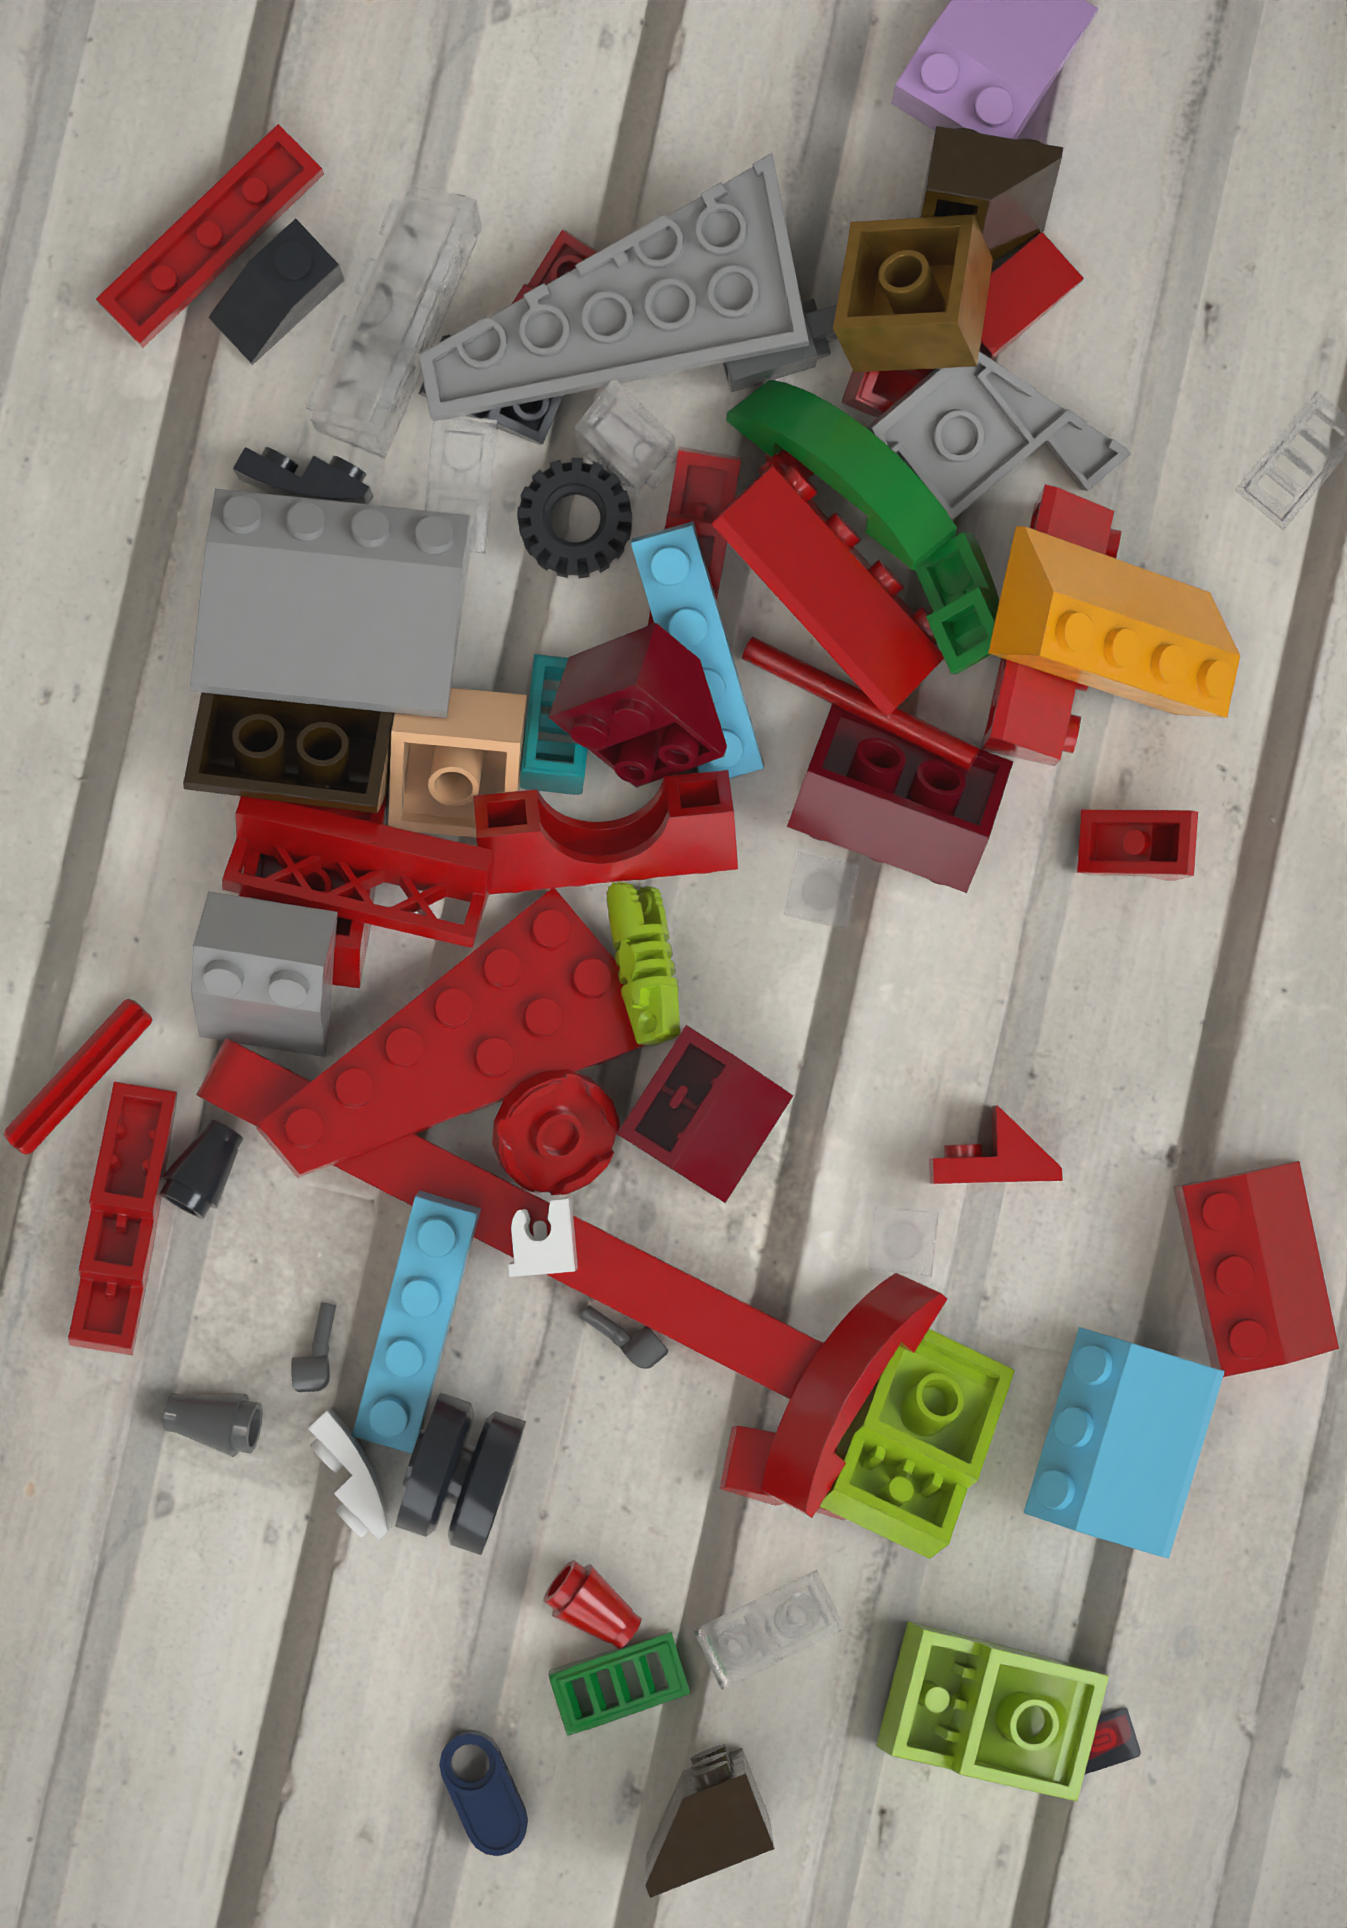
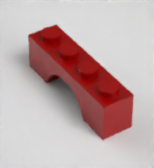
(676, 833)

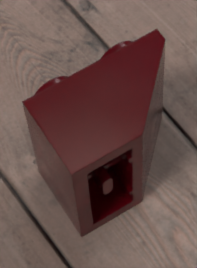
(640, 706)
(705, 1114)

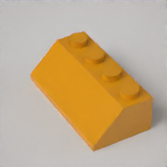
(1114, 627)

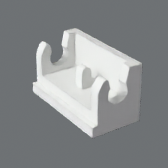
(541, 1253)

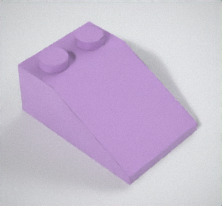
(990, 63)

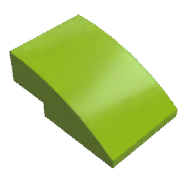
(920, 1443)
(992, 1712)

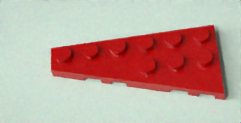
(514, 1007)

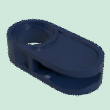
(489, 1805)

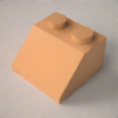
(451, 759)

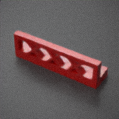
(364, 850)

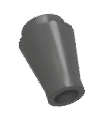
(217, 1420)

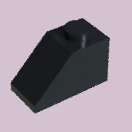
(276, 291)

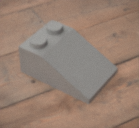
(264, 973)

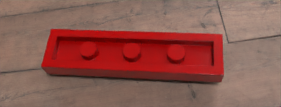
(210, 236)

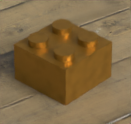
(913, 293)

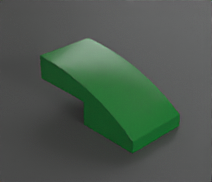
(961, 601)

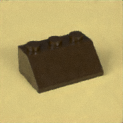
(290, 752)
(709, 1822)

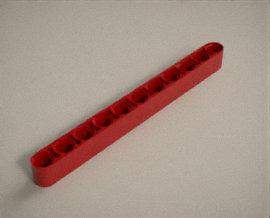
(607, 1266)

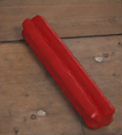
(77, 1076)

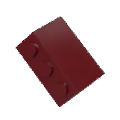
(899, 801)

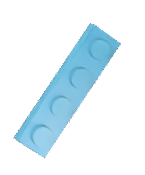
(687, 608)
(416, 1321)

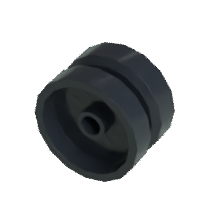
(459, 1473)

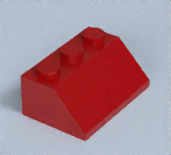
(1256, 1269)

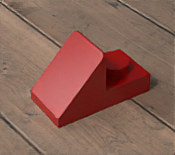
(1138, 843)
(1013, 1160)

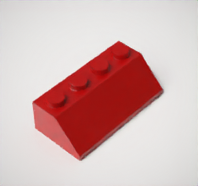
(830, 585)
(1029, 706)

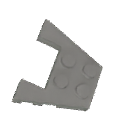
(978, 423)

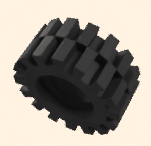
(575, 479)

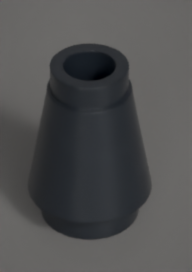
(202, 1170)

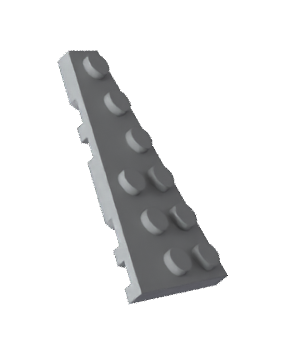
(659, 302)

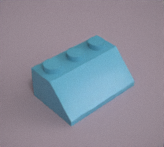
(1123, 1442)

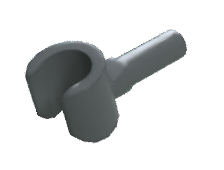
(642, 1349)
(313, 1371)

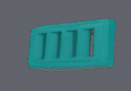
(543, 774)

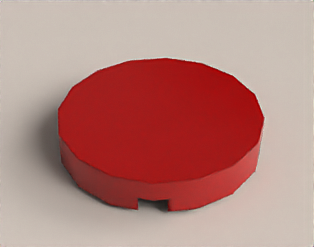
(555, 1132)

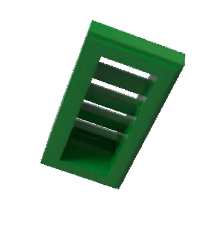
(566, 1699)

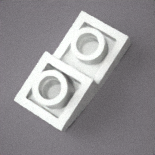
(362, 1494)

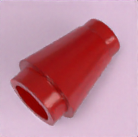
(591, 1604)

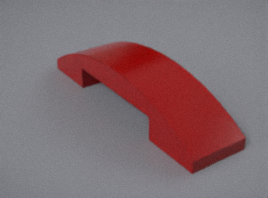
(838, 1383)

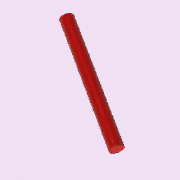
(857, 702)

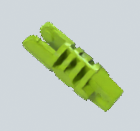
(644, 961)

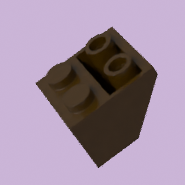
(994, 179)

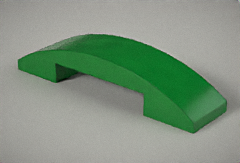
(850, 460)

